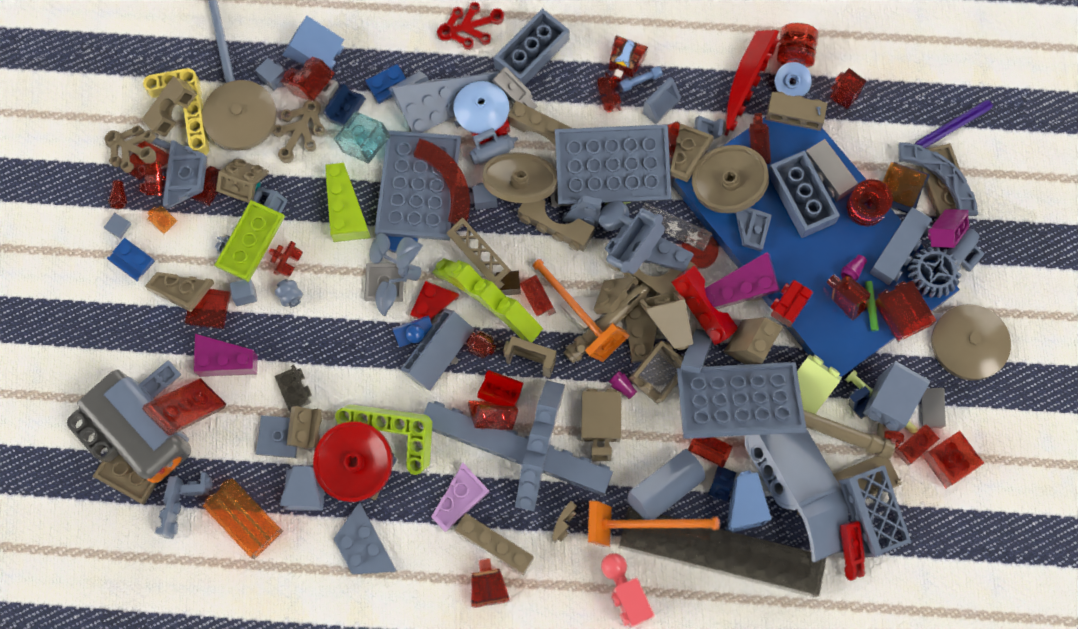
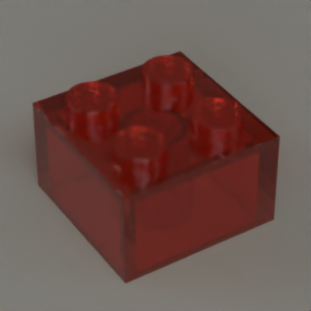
(953, 459)

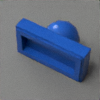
(413, 331)

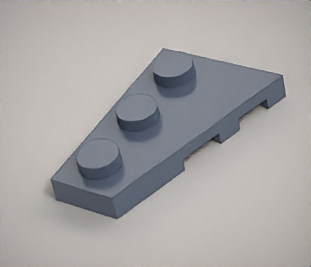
(173, 507)

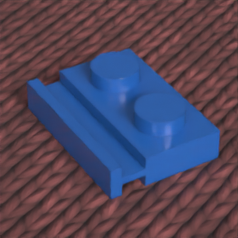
(380, 83)
(131, 259)

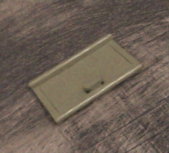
(868, 465)

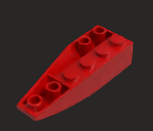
(747, 75)

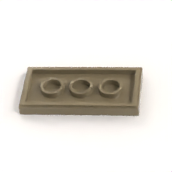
(937, 190)

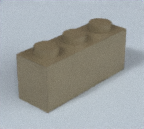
(796, 111)

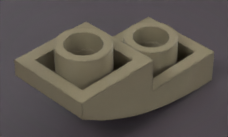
(560, 530)

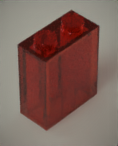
(904, 310)

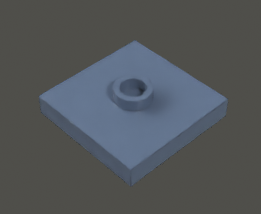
(273, 438)

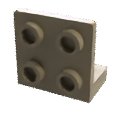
(240, 179)

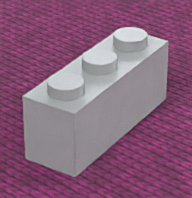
(831, 170)

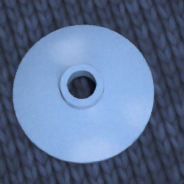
(799, 73)

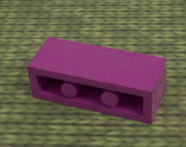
(949, 228)

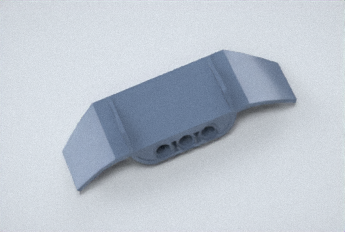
(806, 486)

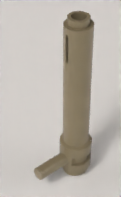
(581, 343)
(871, 443)

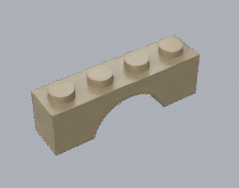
(529, 119)
(575, 234)
(495, 544)

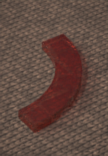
(451, 174)

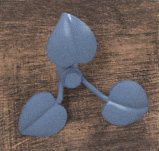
(406, 252)

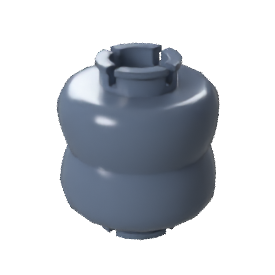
(288, 293)

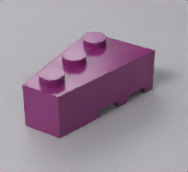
(222, 358)

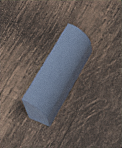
(437, 349)
(666, 485)

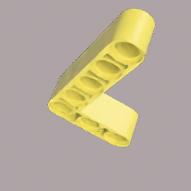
(192, 121)

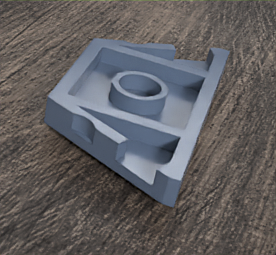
(184, 174)
(362, 545)

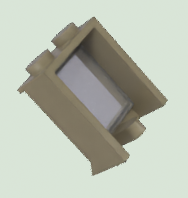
(658, 372)

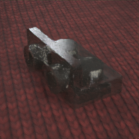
(293, 388)

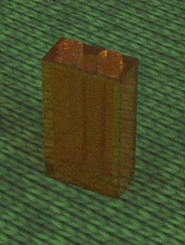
(242, 518)

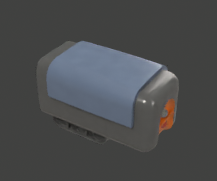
(116, 418)

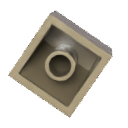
(671, 318)
(753, 340)

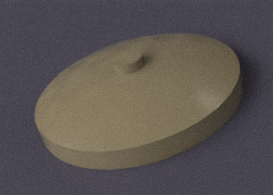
(239, 115)
(519, 177)
(730, 178)
(971, 342)

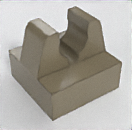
(601, 453)

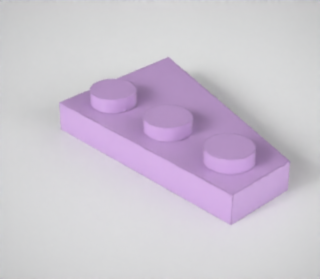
(460, 497)

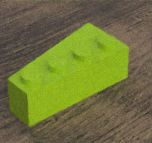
(344, 210)

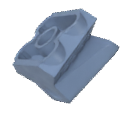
(302, 490)

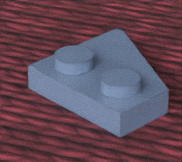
(586, 209)
(753, 227)

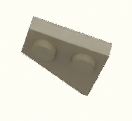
(613, 293)

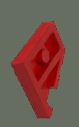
(432, 301)

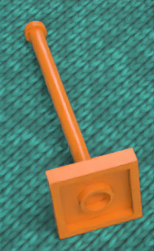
(608, 340)
(601, 523)

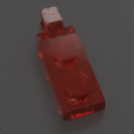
(759, 137)

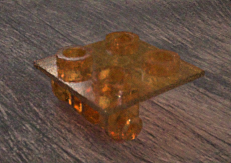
(904, 183)

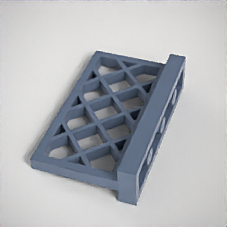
(859, 511)

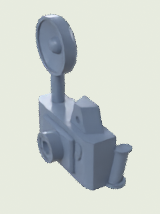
(638, 239)

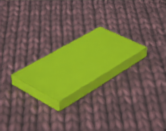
(249, 240)

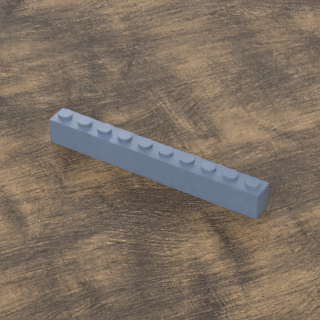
(514, 447)

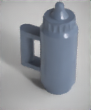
(486, 151)
(964, 247)

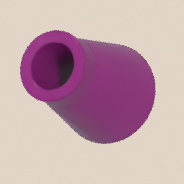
(854, 267)
(622, 384)

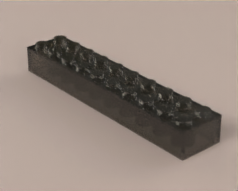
(728, 555)

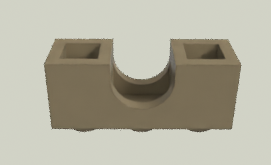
(159, 115)

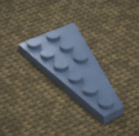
(433, 101)

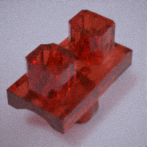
(153, 178)
(283, 267)

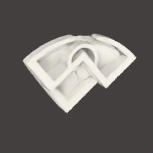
(587, 305)

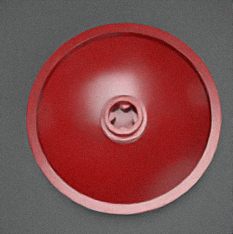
(352, 461)

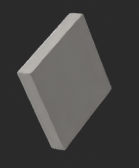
(378, 273)

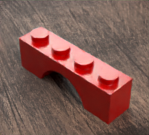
(691, 287)

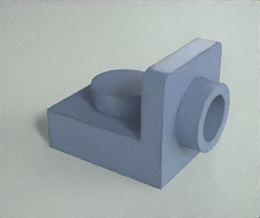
(193, 488)

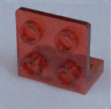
(492, 416)

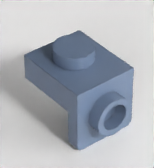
(710, 127)

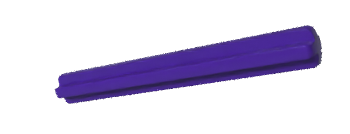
(955, 124)

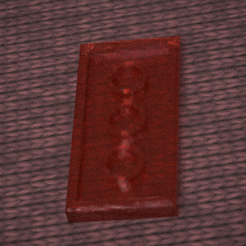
(184, 407)

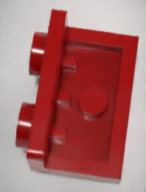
(500, 389)

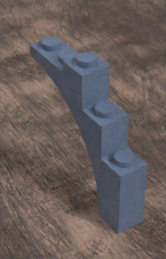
(538, 445)

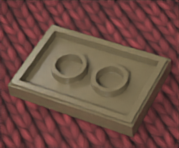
(123, 478)

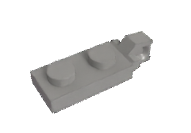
(514, 88)

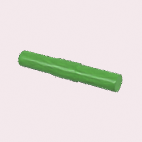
(872, 307)

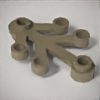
(299, 127)
(114, 139)

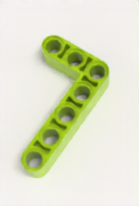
(393, 425)

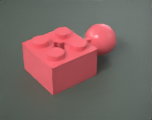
(627, 594)

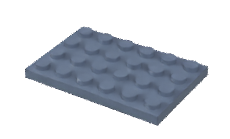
(613, 163)
(412, 192)
(741, 400)

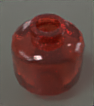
(481, 344)

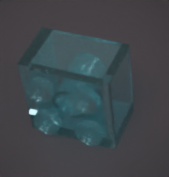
(362, 137)

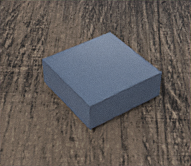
(117, 225)

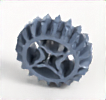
(950, 276)

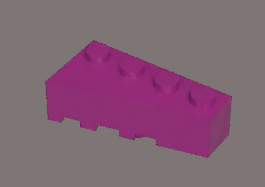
(744, 284)

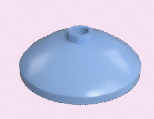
(478, 117)

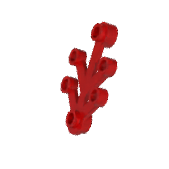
(468, 26)

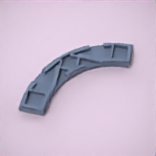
(944, 170)

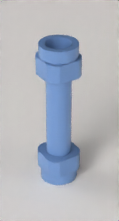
(627, 84)

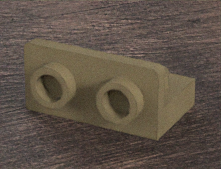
(304, 427)

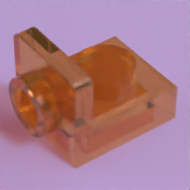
(161, 219)

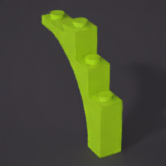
(490, 296)

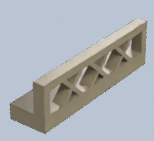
(476, 257)

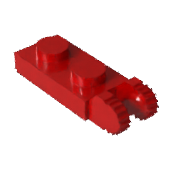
(853, 550)

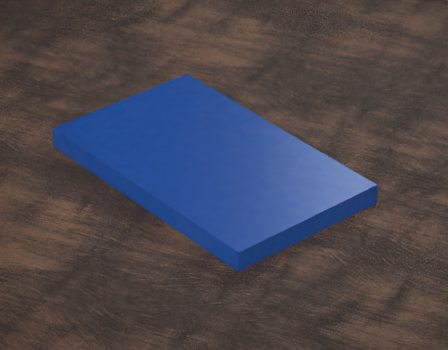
(821, 325)

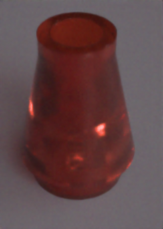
(117, 195)

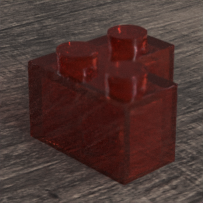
(309, 80)

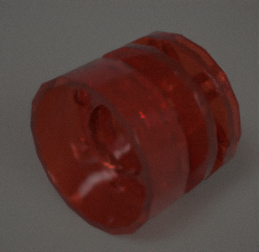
(797, 44)
(878, 198)

